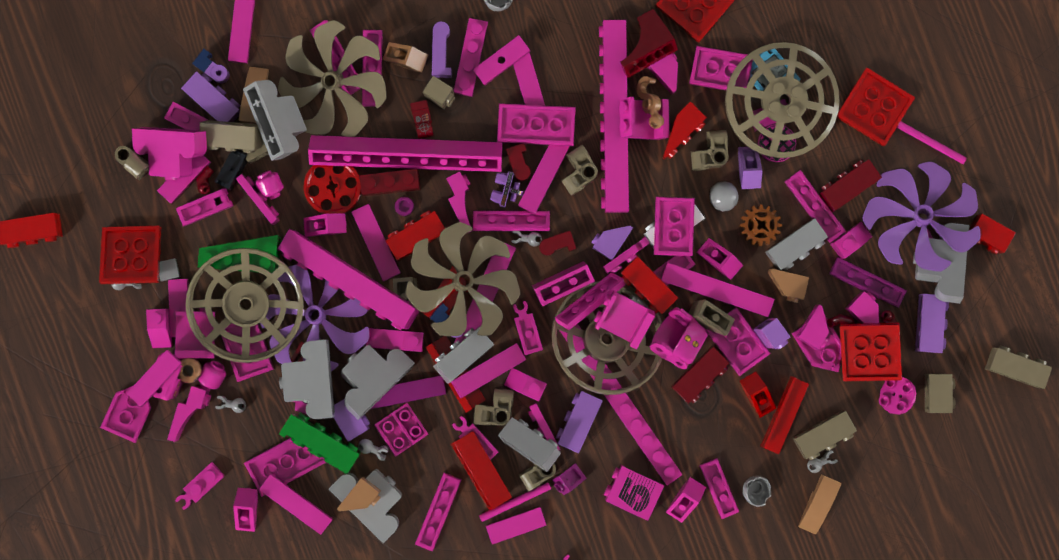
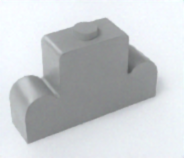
(276, 118)
(952, 279)
(372, 377)
(310, 380)
(376, 516)

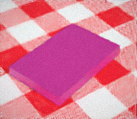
(714, 67)
(674, 226)
(741, 345)
(247, 370)

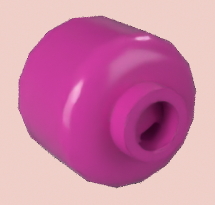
(269, 184)
(212, 375)

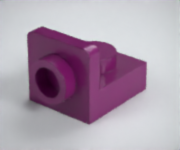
(569, 479)

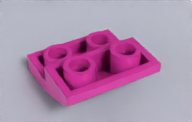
(401, 429)

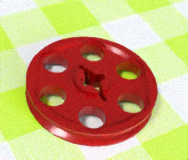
(327, 194)

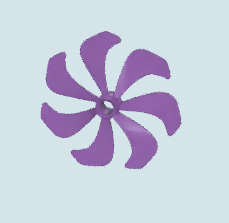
(938, 182)
(344, 341)

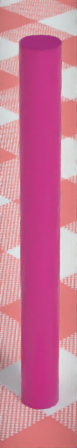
(931, 142)
(514, 502)

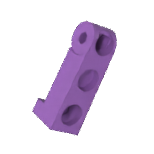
(439, 51)

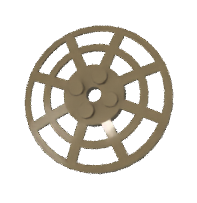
(771, 100)
(236, 313)
(603, 352)

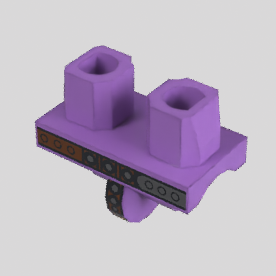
(501, 197)

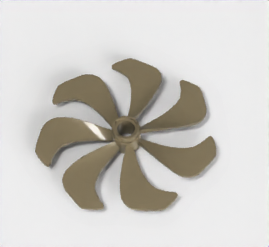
(370, 81)
(428, 300)

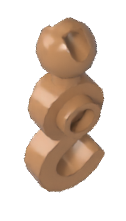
(651, 102)

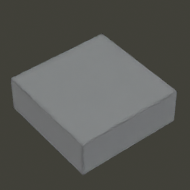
(169, 270)

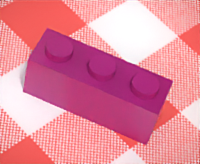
(563, 283)

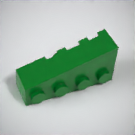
(267, 244)
(320, 442)

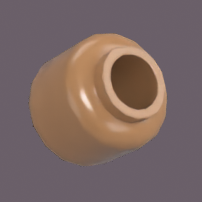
(190, 370)

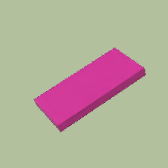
(536, 124)
(284, 461)

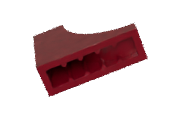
(654, 44)

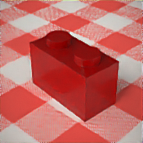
(993, 234)

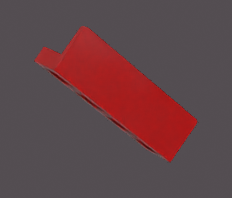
(470, 400)
(784, 415)
(481, 470)

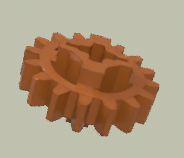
(766, 219)

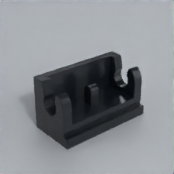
(231, 169)

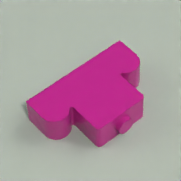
(169, 149)

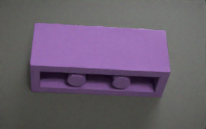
(211, 98)
(931, 324)
(772, 333)
(578, 421)

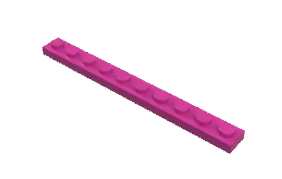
(633, 420)

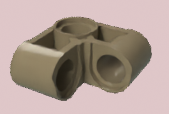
(717, 144)
(580, 161)
(134, 164)
(502, 402)
(535, 476)

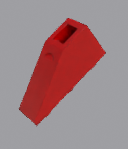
(685, 122)

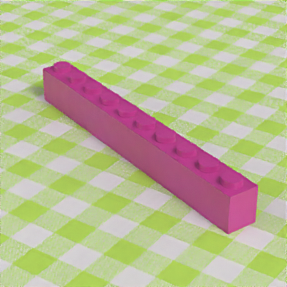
(613, 89)
(405, 153)

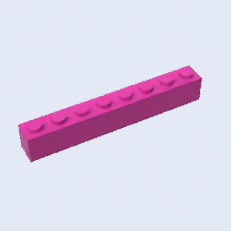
(349, 279)

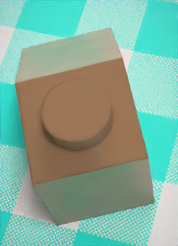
(405, 57)
(789, 284)
(360, 496)

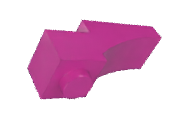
(459, 186)
(396, 340)
(197, 399)

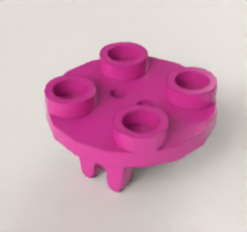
(895, 404)

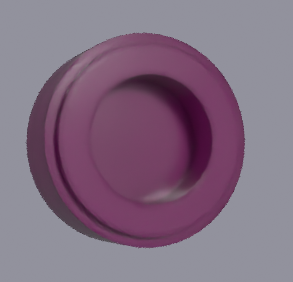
(404, 206)

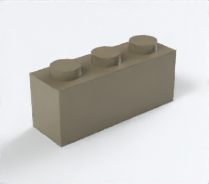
(232, 135)
(1018, 367)
(825, 435)

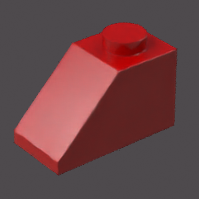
(758, 394)

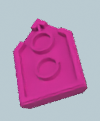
(826, 357)
(125, 416)

